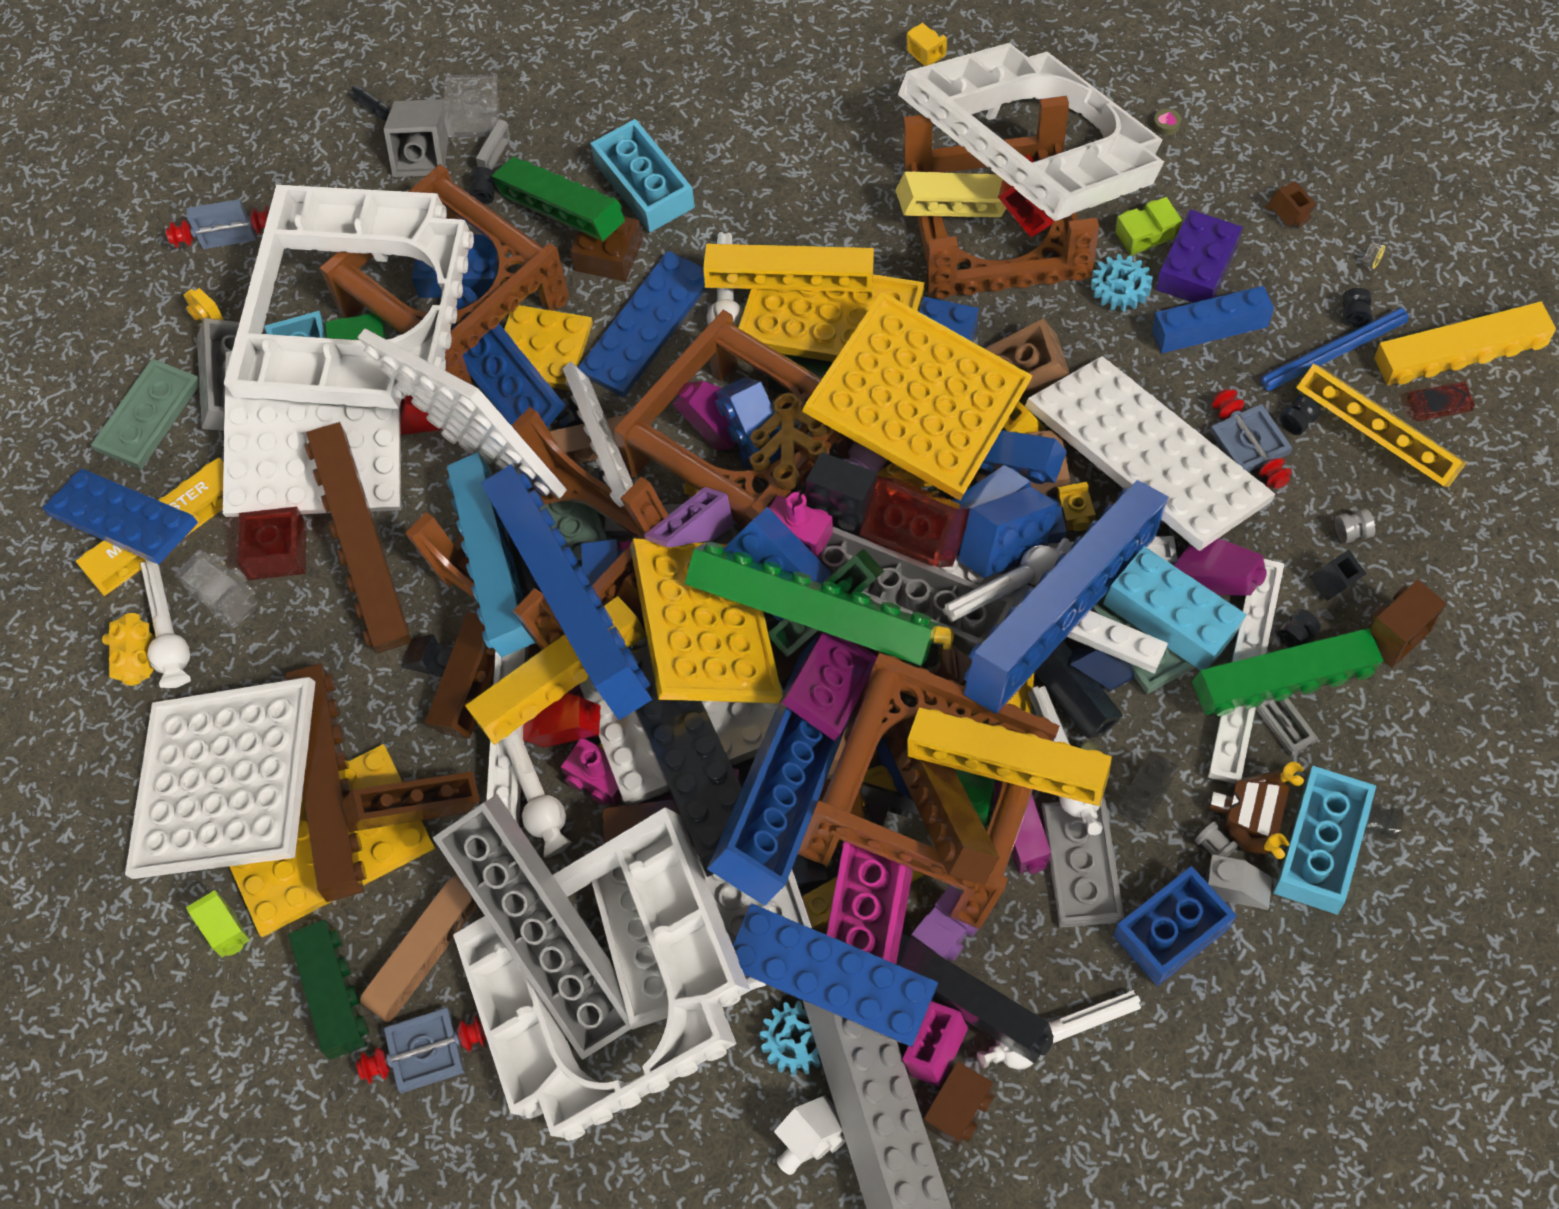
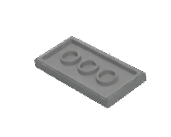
(1082, 868)

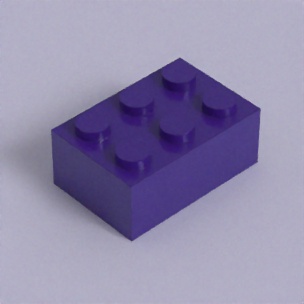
(1199, 257)

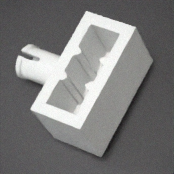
(809, 1133)

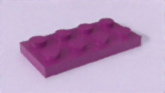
(830, 683)

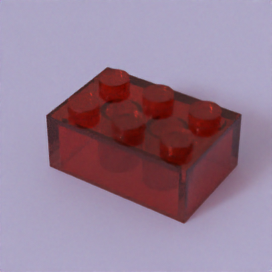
(915, 522)

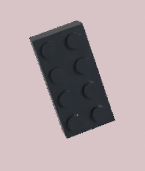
(841, 491)

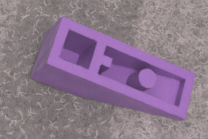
(695, 521)

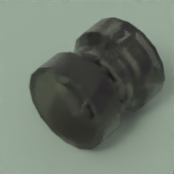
(1384, 821)

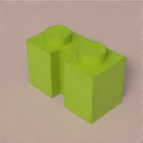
(1149, 227)

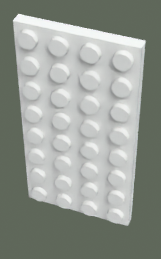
(1143, 440)

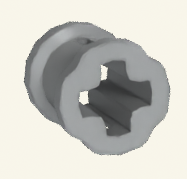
(1215, 841)

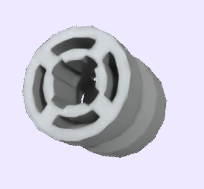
(1354, 526)

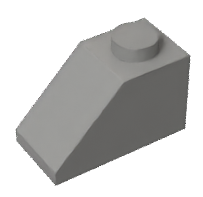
(1239, 882)

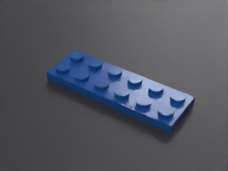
(645, 324)
(508, 374)
(120, 516)
(833, 975)

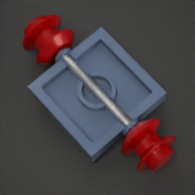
(218, 225)
(1251, 438)
(422, 1050)

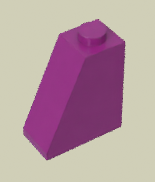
(698, 406)
(1224, 568)
(1031, 846)

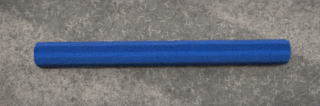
(1334, 348)

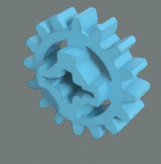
(1121, 282)
(784, 1043)

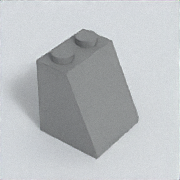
(416, 137)

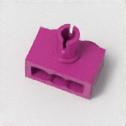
(810, 525)
(590, 769)
(936, 1044)

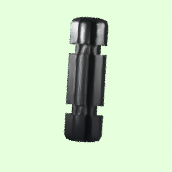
(370, 102)

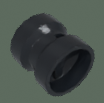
(482, 185)
(1356, 305)
(1303, 411)
(568, 416)
(1299, 629)

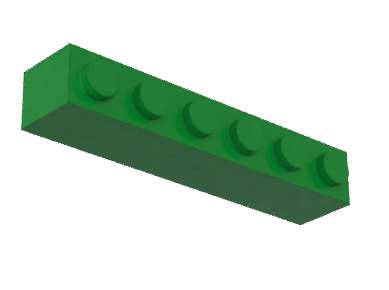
(559, 198)
(1287, 672)

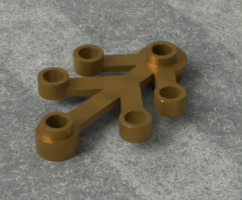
(786, 409)

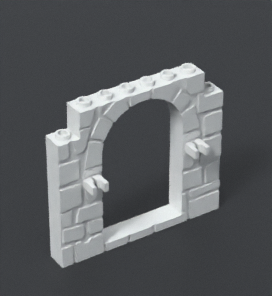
(1057, 184)
(354, 223)
(690, 952)

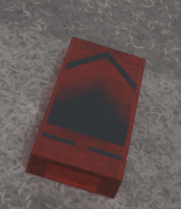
(1441, 401)

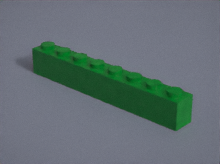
(811, 603)

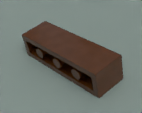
(464, 679)
(410, 801)

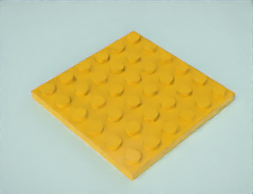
(918, 395)

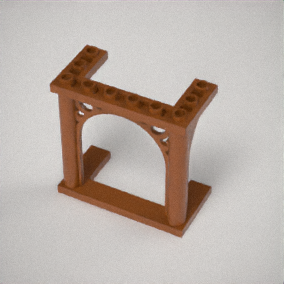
(942, 252)
(541, 272)
(723, 345)
(639, 514)
(833, 816)

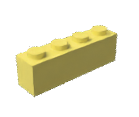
(950, 194)

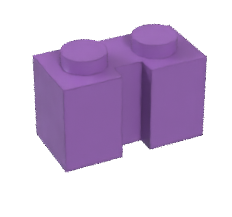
(942, 932)

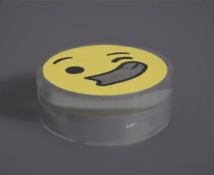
(1373, 254)

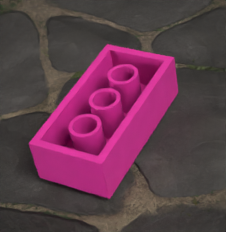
(870, 902)

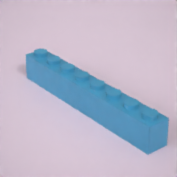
(489, 556)

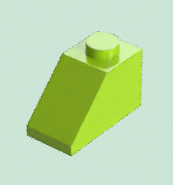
(218, 924)

